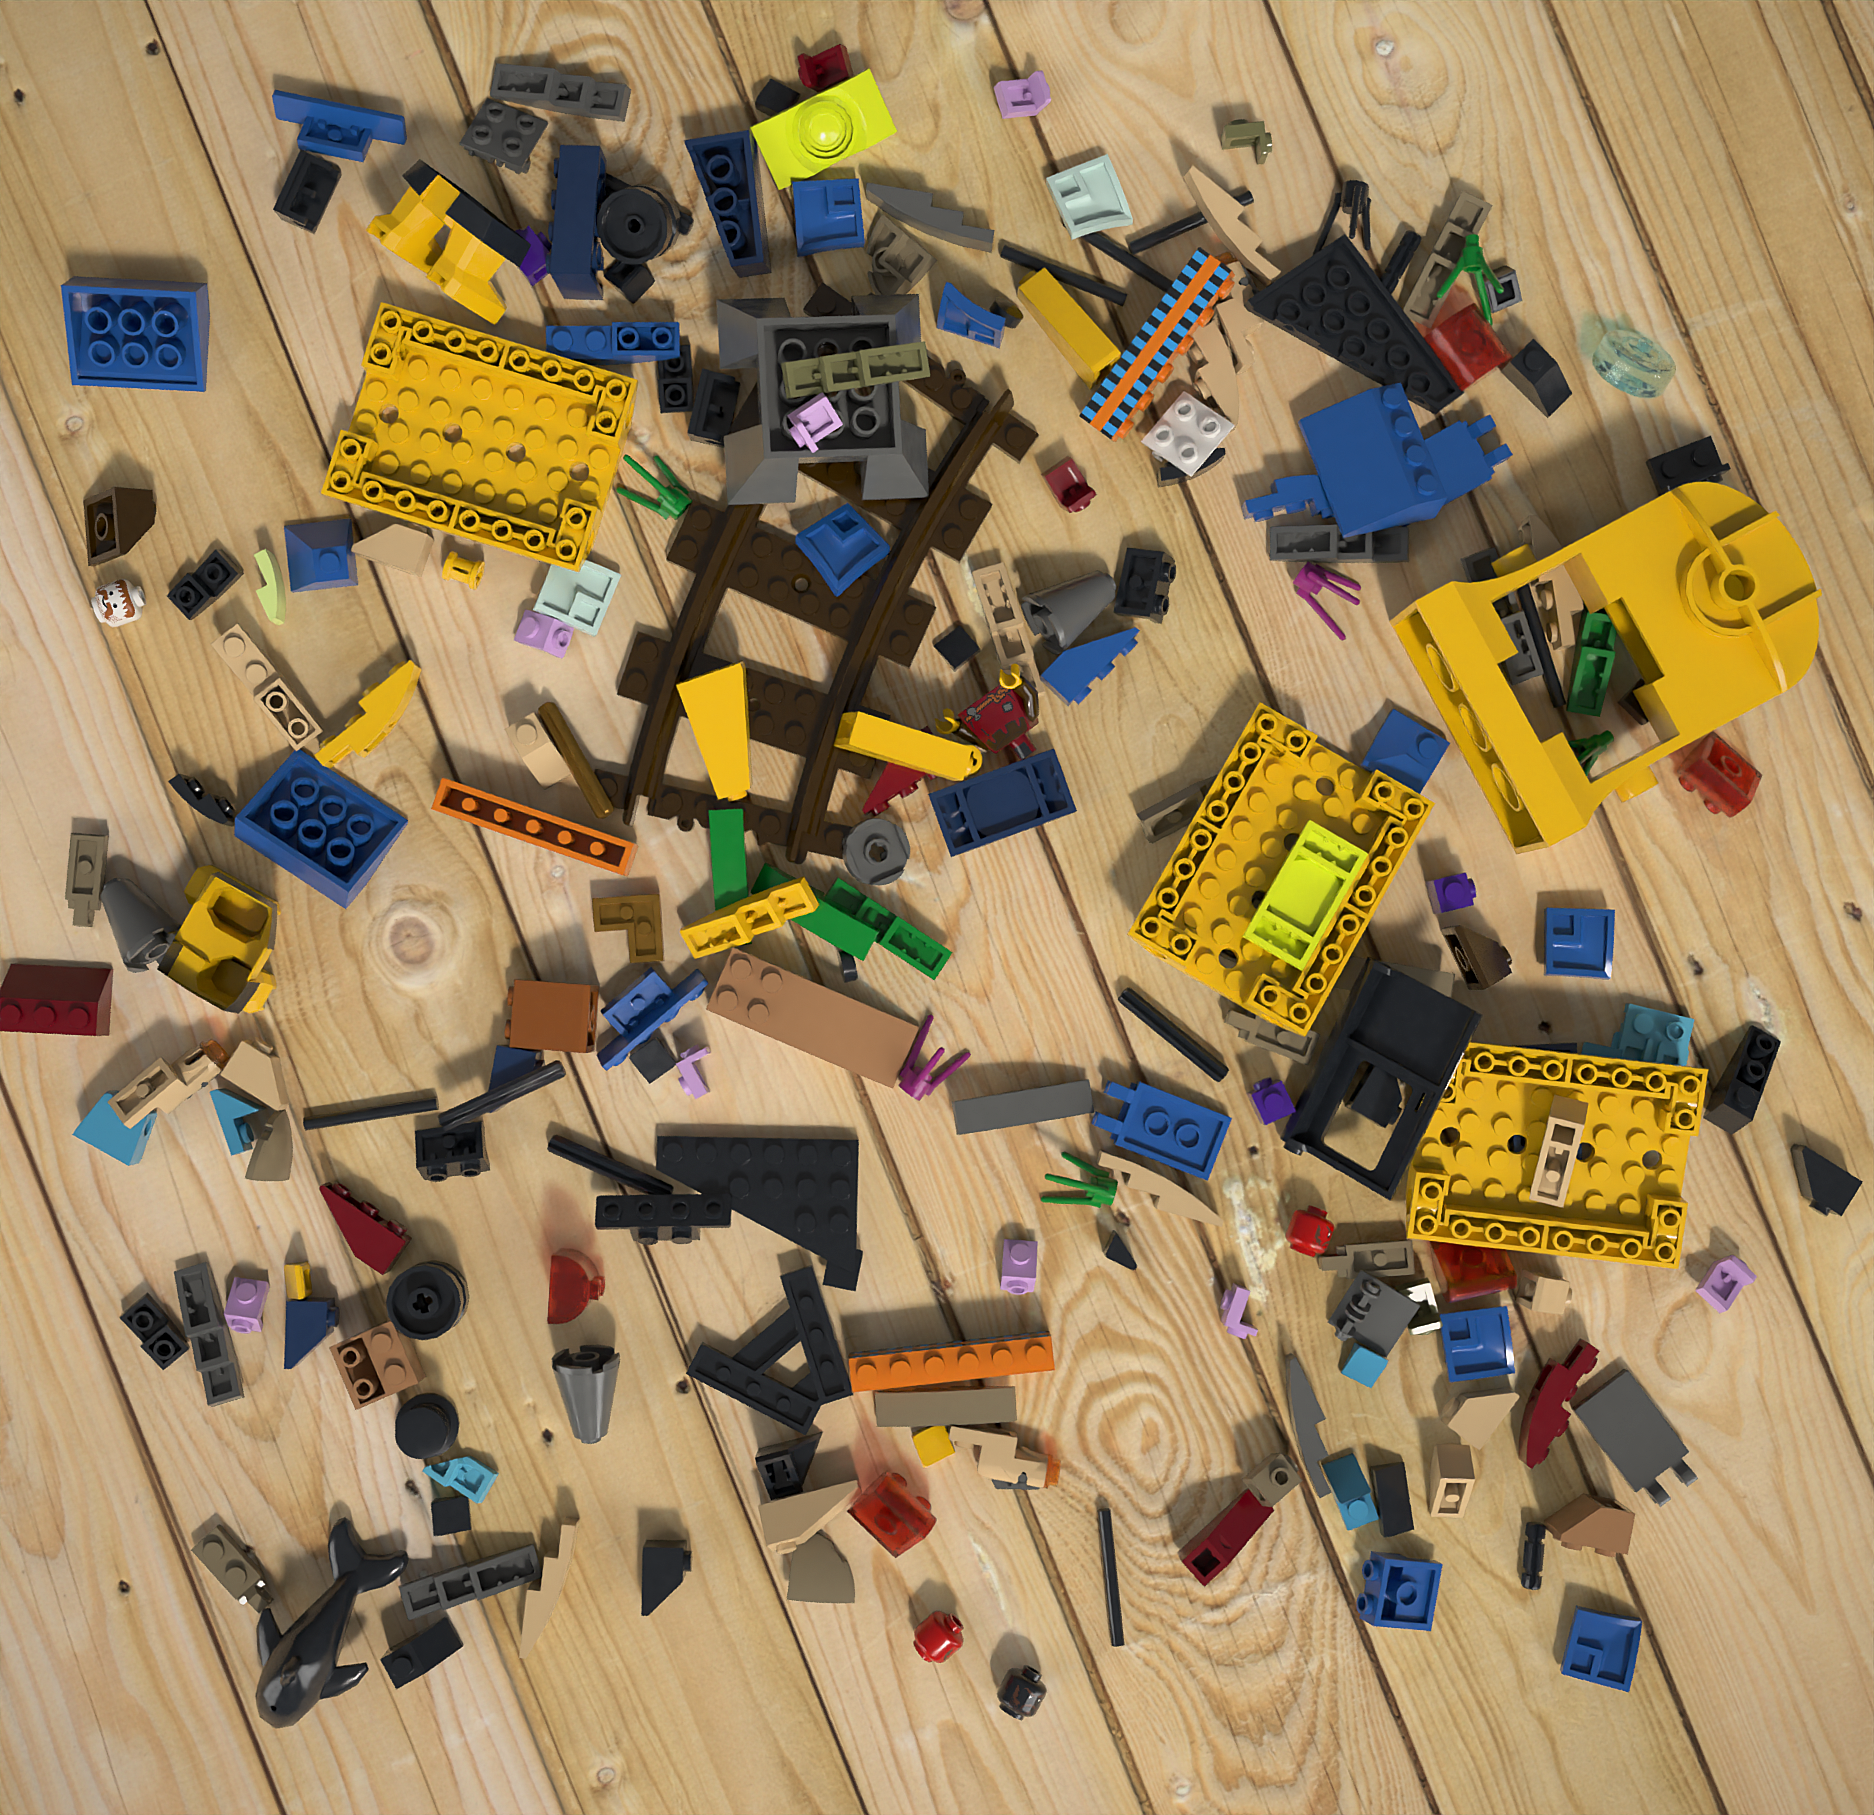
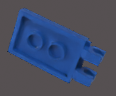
(1460, 458)
(1165, 1128)

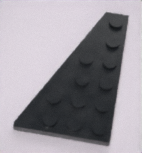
(1352, 317)
(784, 1184)

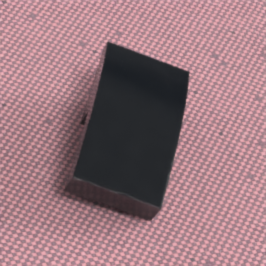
(676, 383)
(1172, 475)
(205, 585)
(211, 805)
(156, 1331)

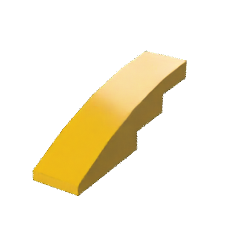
(748, 917)

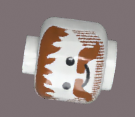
(118, 603)

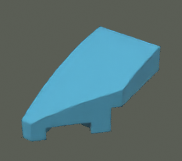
(465, 1475)

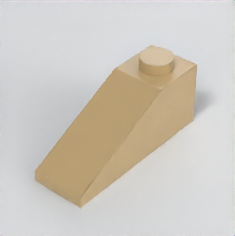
(1558, 1150)
(801, 1516)

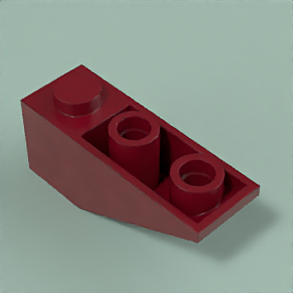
(893, 782)
(367, 1233)
(1224, 1537)

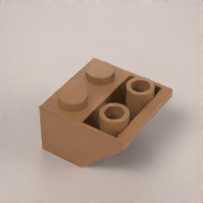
(377, 1364)
(1593, 1523)

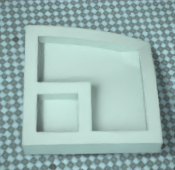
(1090, 197)
(578, 597)

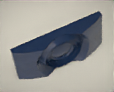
(1002, 803)

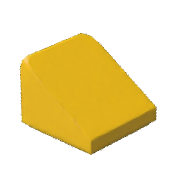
(298, 1280)
(932, 1444)

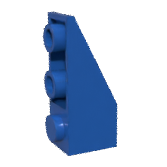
(1079, 666)

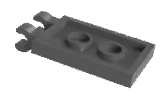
(1634, 1435)

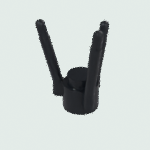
(1353, 201)

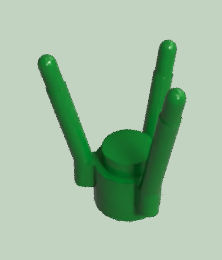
(673, 500)
(1099, 1189)

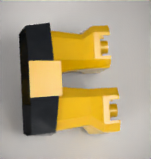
(474, 246)
(224, 942)

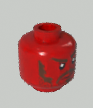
(1309, 1231)
(938, 1637)

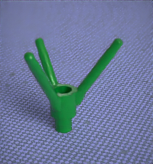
(1474, 262)
(1591, 748)

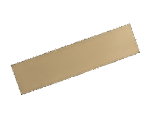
(1222, 215)
(1006, 623)
(1169, 1195)
(543, 1595)

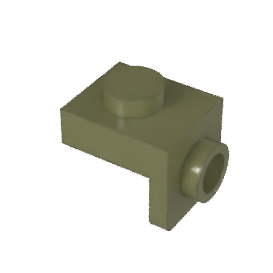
(1244, 134)
(1427, 1317)

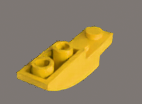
(383, 708)

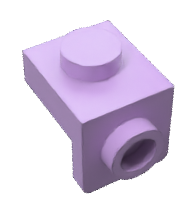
(1023, 96)
(813, 422)
(544, 633)
(691, 1079)
(1019, 1266)
(1725, 1282)
(1234, 1304)
(246, 1305)

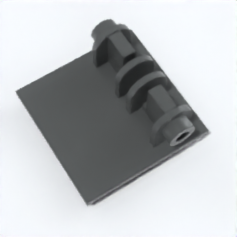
(503, 135)
(1373, 1314)

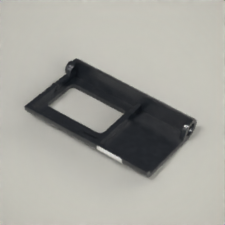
(1402, 1031)

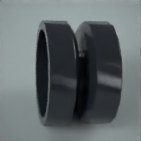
(638, 223)
(413, 1314)

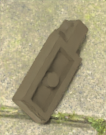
(1173, 811)
(86, 876)
(1272, 1037)
(1375, 1258)
(233, 1568)

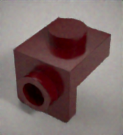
(825, 68)
(1068, 486)

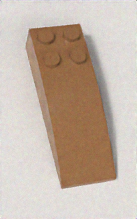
(812, 1018)

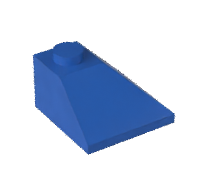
(320, 555)

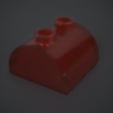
(1468, 347)
(1720, 776)
(1471, 1270)
(572, 1285)
(893, 1514)

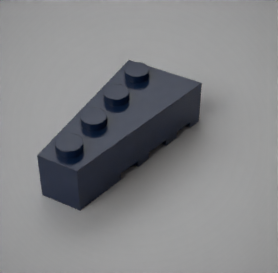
(733, 190)
(573, 233)

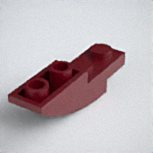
(1543, 1412)

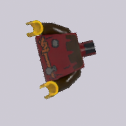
(998, 716)

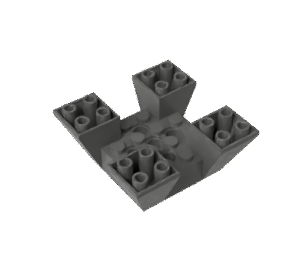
(765, 458)

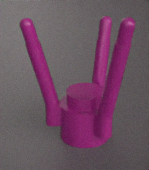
(1312, 579)
(917, 1081)

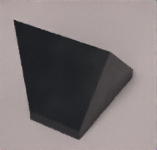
(786, 1465)

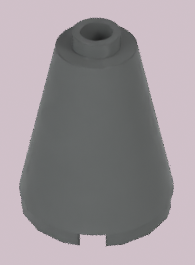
(1067, 608)
(138, 924)
(587, 1388)

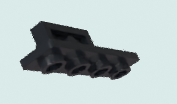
(663, 1216)

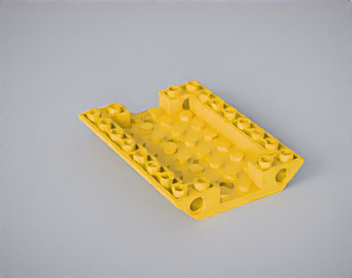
(499, 399)
(1239, 848)
(1613, 1204)

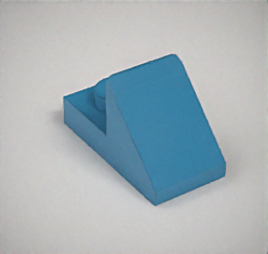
(230, 1110)
(1350, 1491)

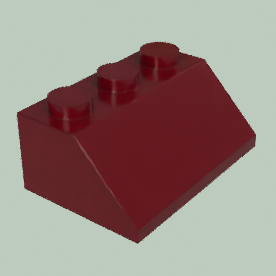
(56, 1000)

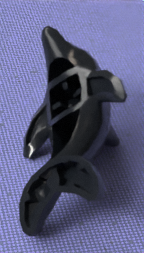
(304, 1660)

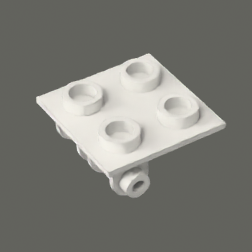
(1187, 434)

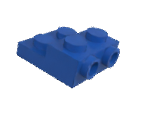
(1399, 1591)

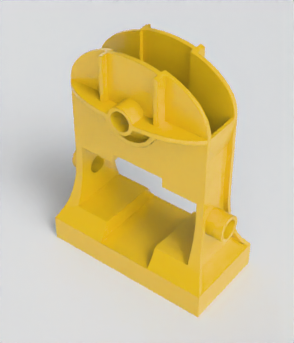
(1703, 601)

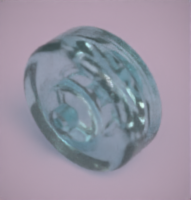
(1633, 364)

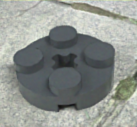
(858, 844)

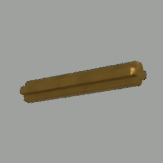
(575, 760)

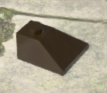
(116, 522)
(1477, 957)

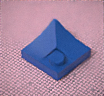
(827, 215)
(969, 320)
(842, 547)
(1405, 751)
(1578, 942)
(1477, 1343)
(1602, 1648)

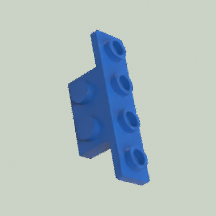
(337, 127)
(643, 1009)

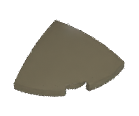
(896, 259)
(273, 1151)
(820, 1573)

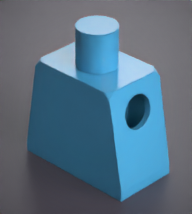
(107, 1132)

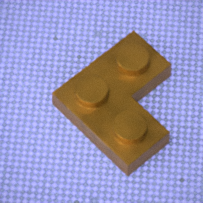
(639, 916)

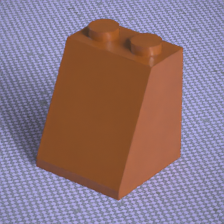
(552, 1016)

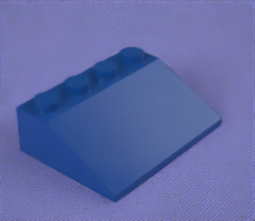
(137, 333)
(1373, 462)
(319, 827)

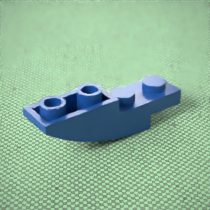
(616, 343)
(1290, 495)

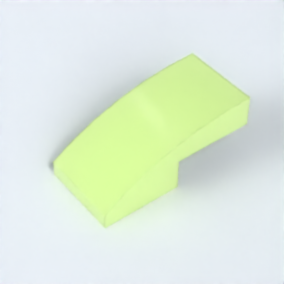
(273, 594)

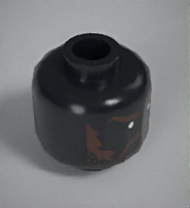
(1021, 1692)

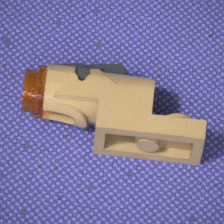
(1233, 318)
(169, 1084)
(1003, 1462)

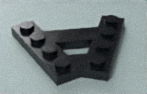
(744, 1376)

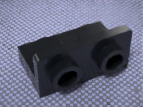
(1685, 465)
(1145, 584)
(451, 1152)

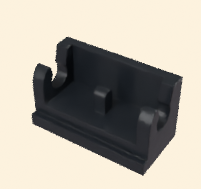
(307, 192)
(713, 408)

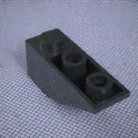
(1742, 1082)

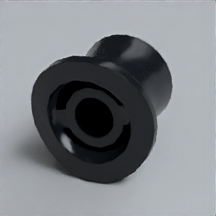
(426, 1426)

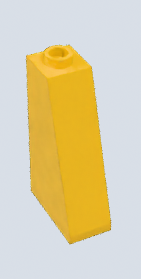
(1068, 327)
(720, 722)
(903, 746)

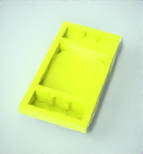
(823, 129)
(1305, 895)

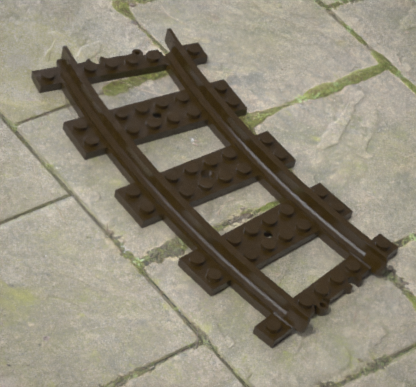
(869, 615)

